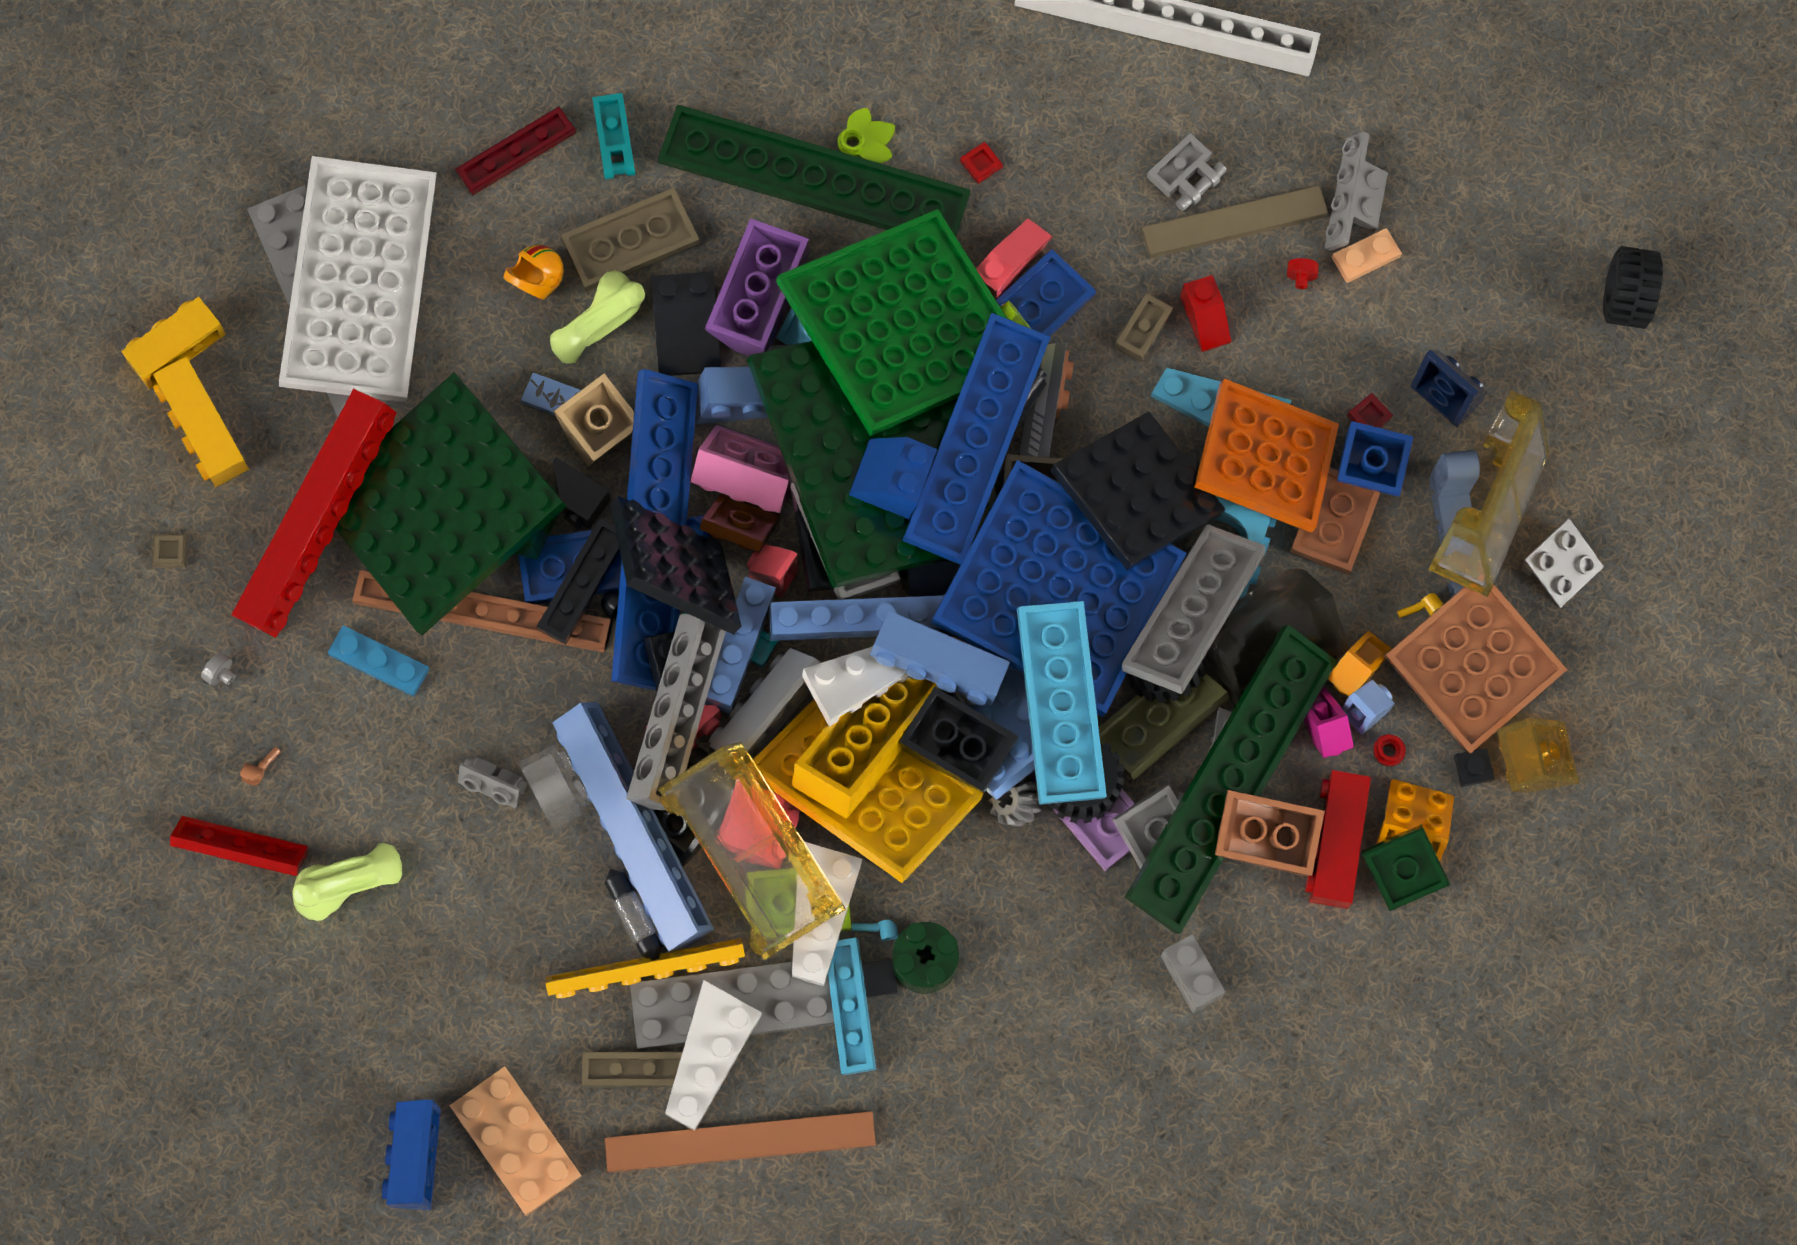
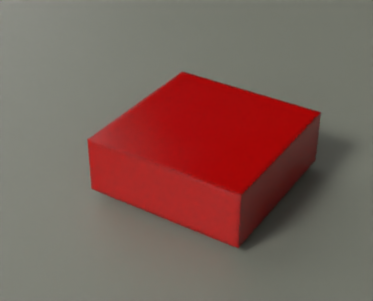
(981, 162)

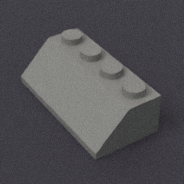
(769, 705)

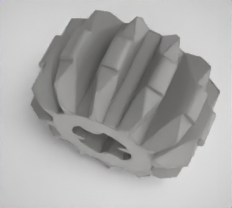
(1017, 804)

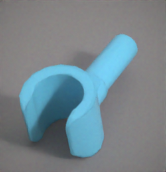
(887, 929)

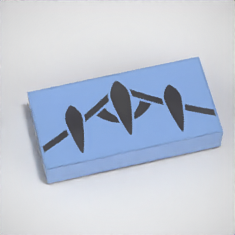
(546, 393)

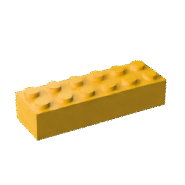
(859, 747)

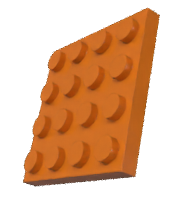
(1267, 455)

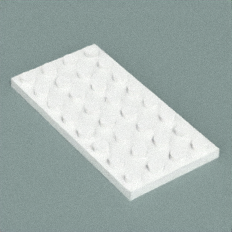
(358, 279)

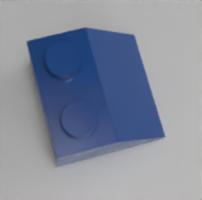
(1374, 458)
(893, 474)

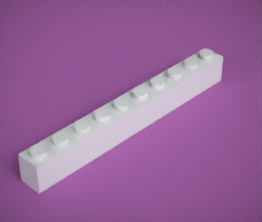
(1195, 28)

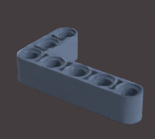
(1452, 483)

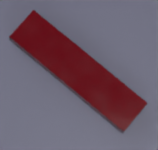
(515, 150)

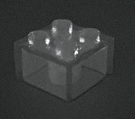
(552, 785)

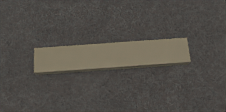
(1234, 222)

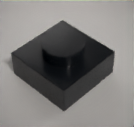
(1474, 767)

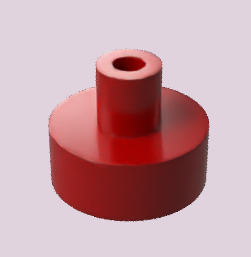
(1302, 271)

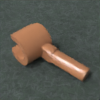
(252, 774)

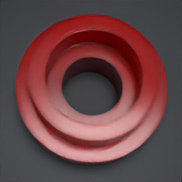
(1393, 741)

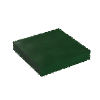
(1405, 867)

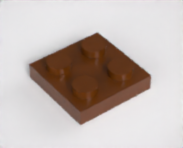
(739, 522)

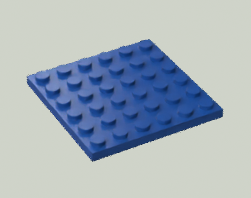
(1047, 552)

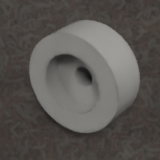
(218, 670)

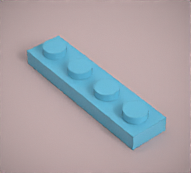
(851, 1009)

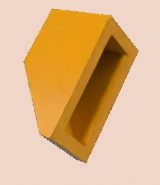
(1359, 664)

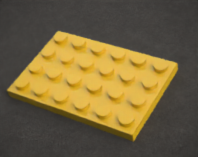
(898, 818)

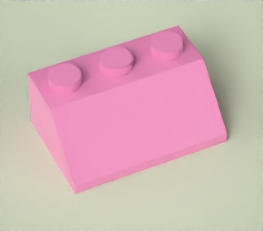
(742, 469)

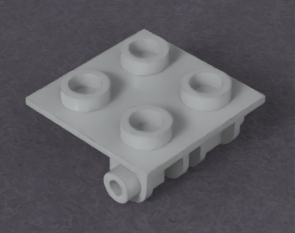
(1562, 563)

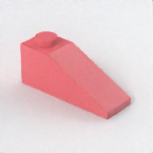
(1012, 257)

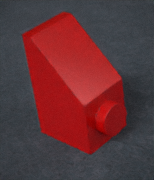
(1206, 313)

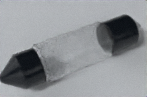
(633, 915)

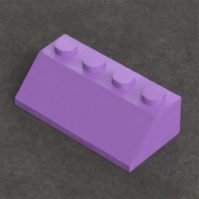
(750, 299)

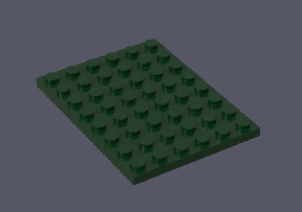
(823, 453)

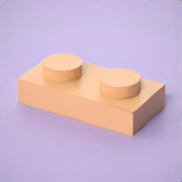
(1366, 255)

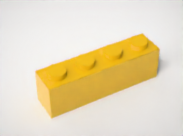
(200, 421)

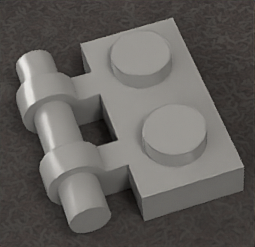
(1181, 164)

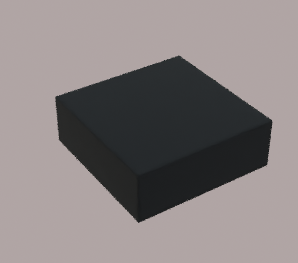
(879, 978)

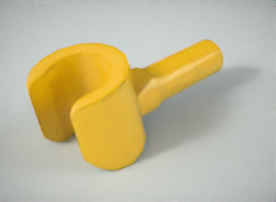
(1430, 603)

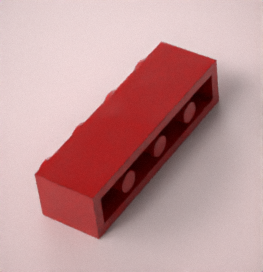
(1339, 839)

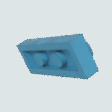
(378, 661)

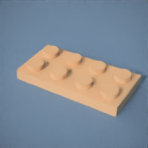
(515, 1141)

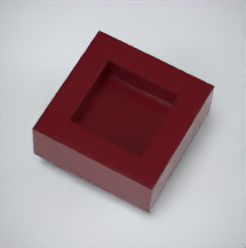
(1370, 412)

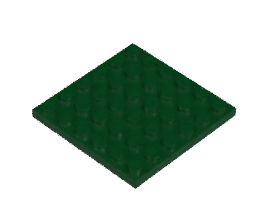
(444, 504)

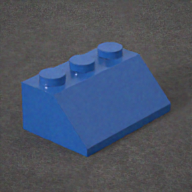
(412, 1155)

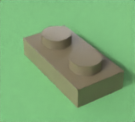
(1143, 327)

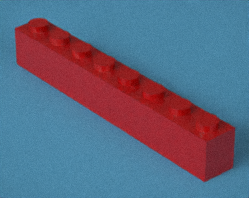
(314, 513)

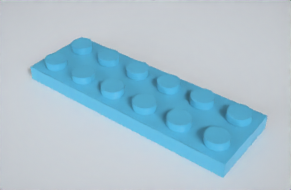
(1061, 702)

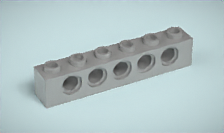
(676, 709)

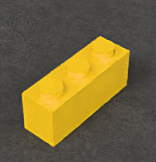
(171, 339)

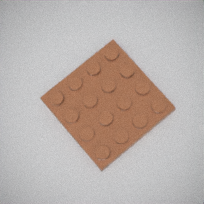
(1475, 664)

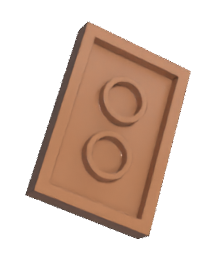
(1340, 525)

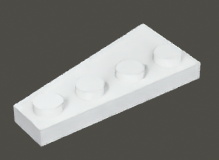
(848, 682)
(815, 951)
(712, 1045)

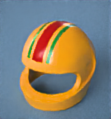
(537, 271)

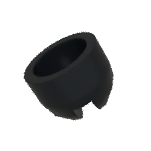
(610, 603)

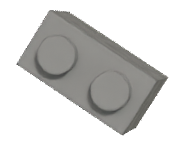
(1192, 973)

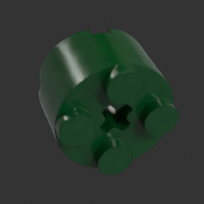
(915, 941)

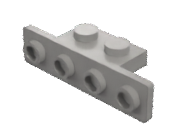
(1357, 193)

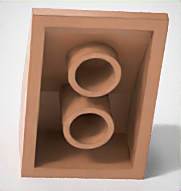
(1269, 833)

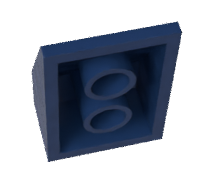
(1448, 387)

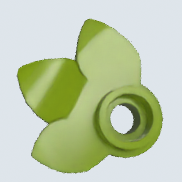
(869, 134)

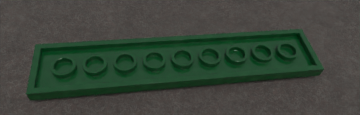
(806, 172)
(1238, 761)

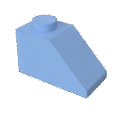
(1368, 706)

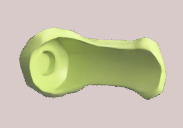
(612, 306)
(324, 888)

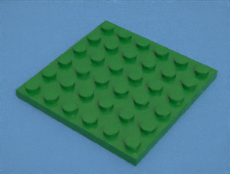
(894, 318)

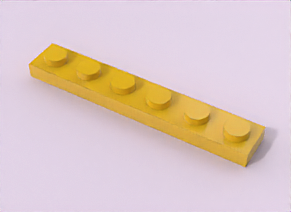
(632, 970)

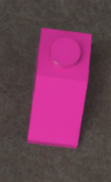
(1328, 725)

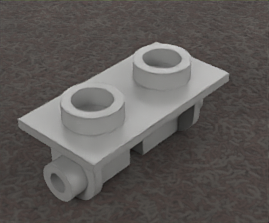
(478, 776)

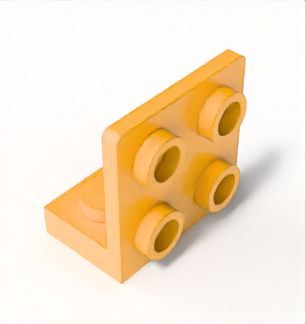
(1416, 805)

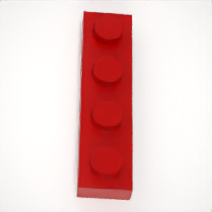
(238, 845)

